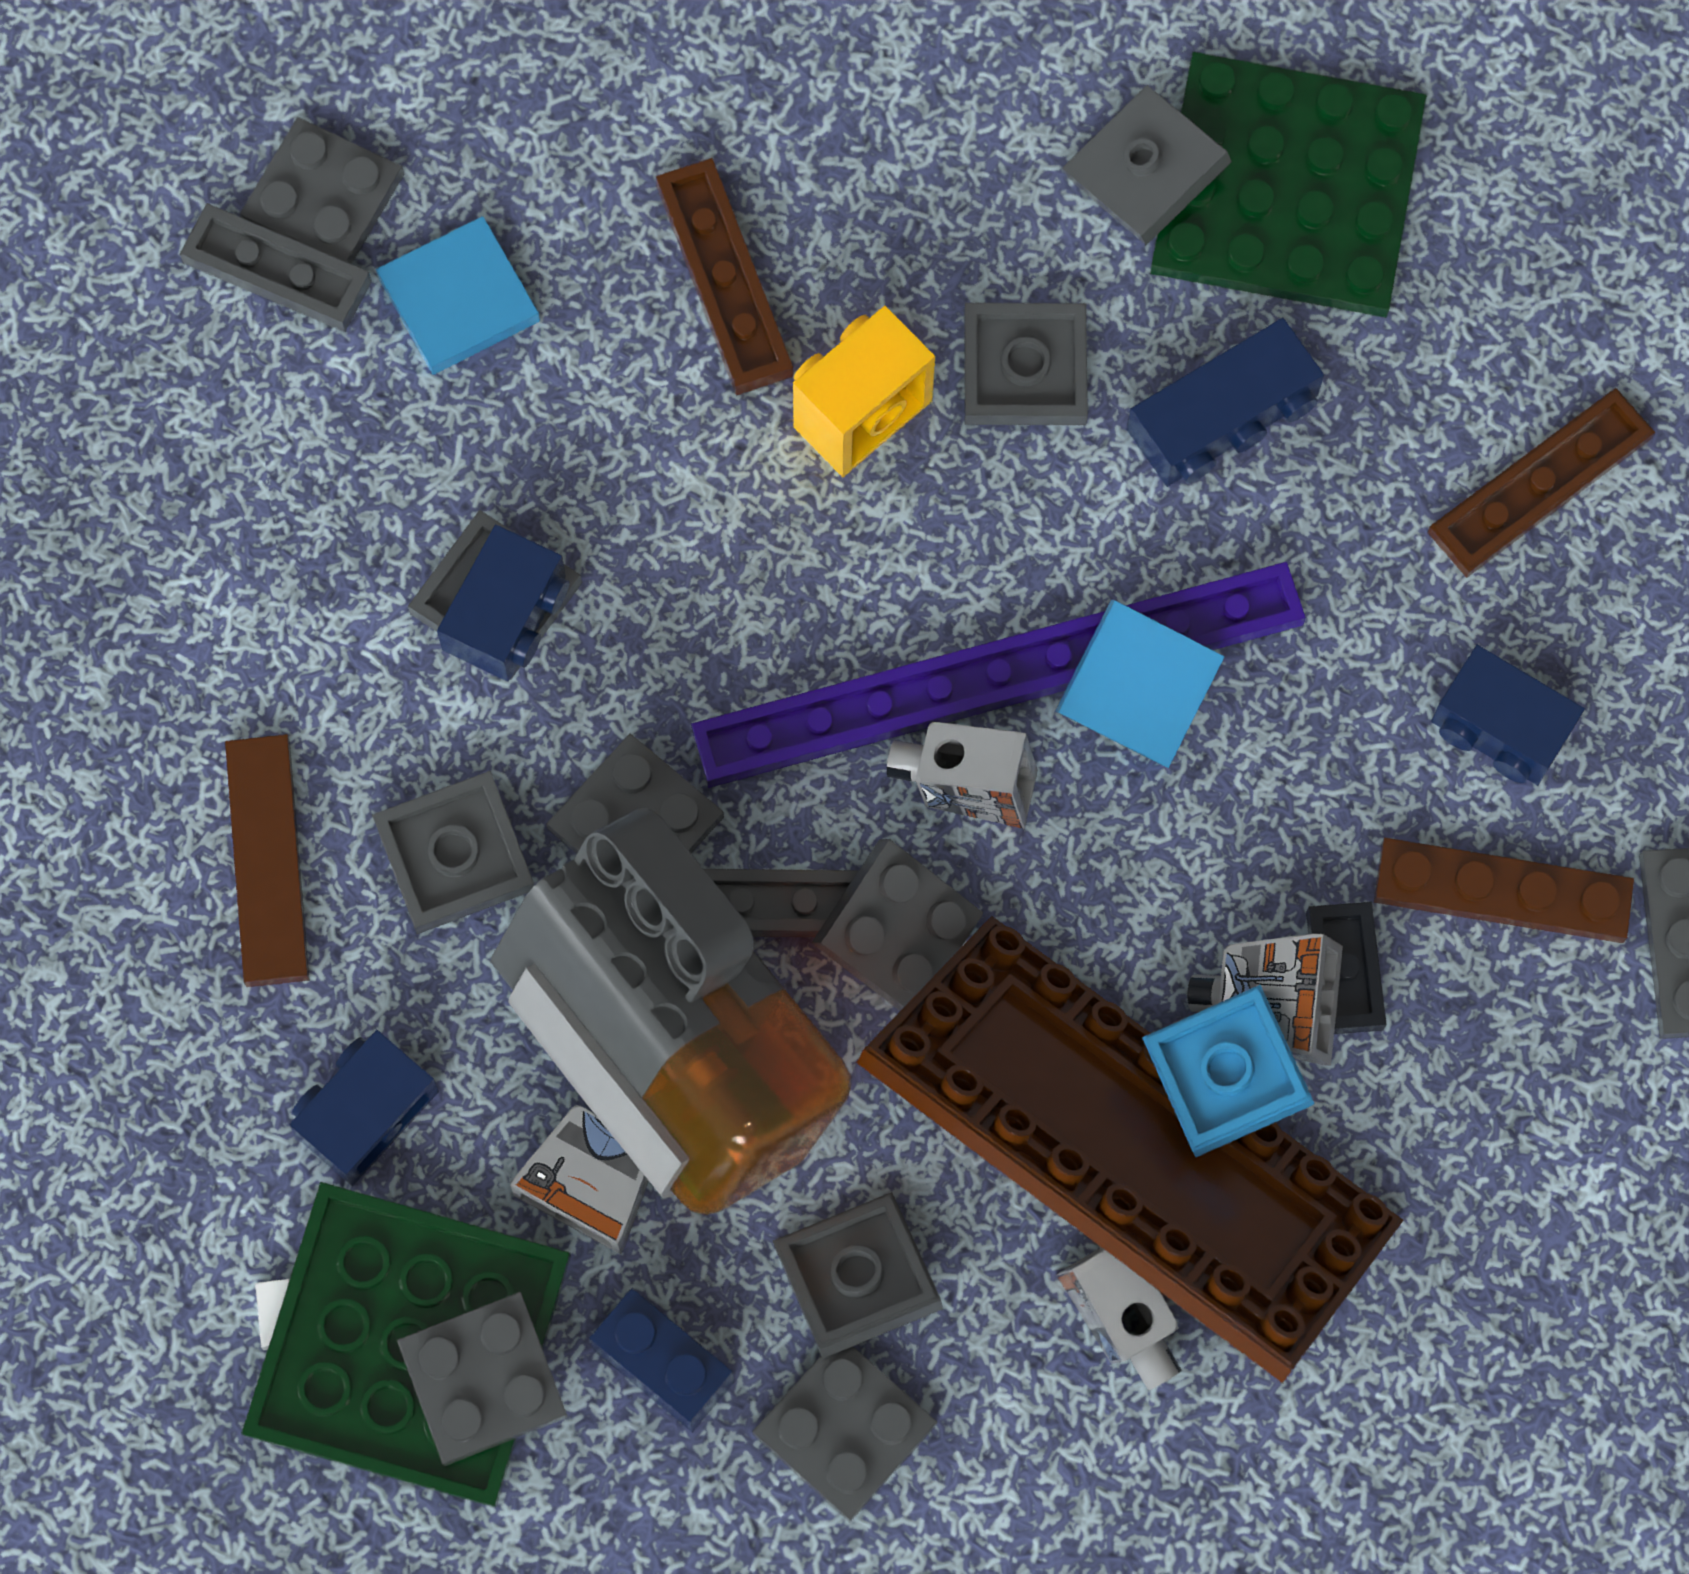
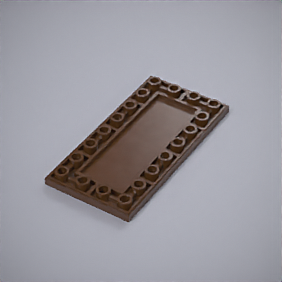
(1074, 1112)

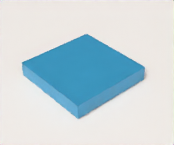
(458, 295)
(1139, 683)
(1228, 1071)

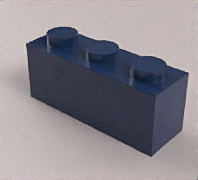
(1226, 404)

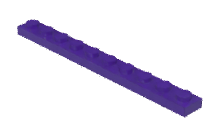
(976, 679)

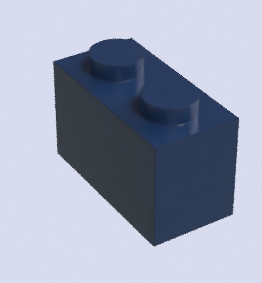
(503, 604)
(1506, 716)
(362, 1106)
(662, 1360)

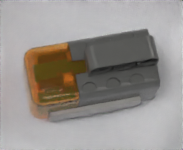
(669, 1017)

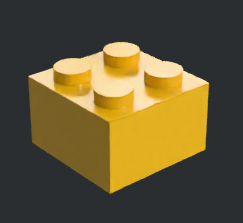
(862, 389)

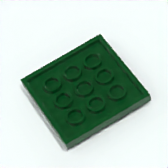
(1310, 189)
(357, 1287)

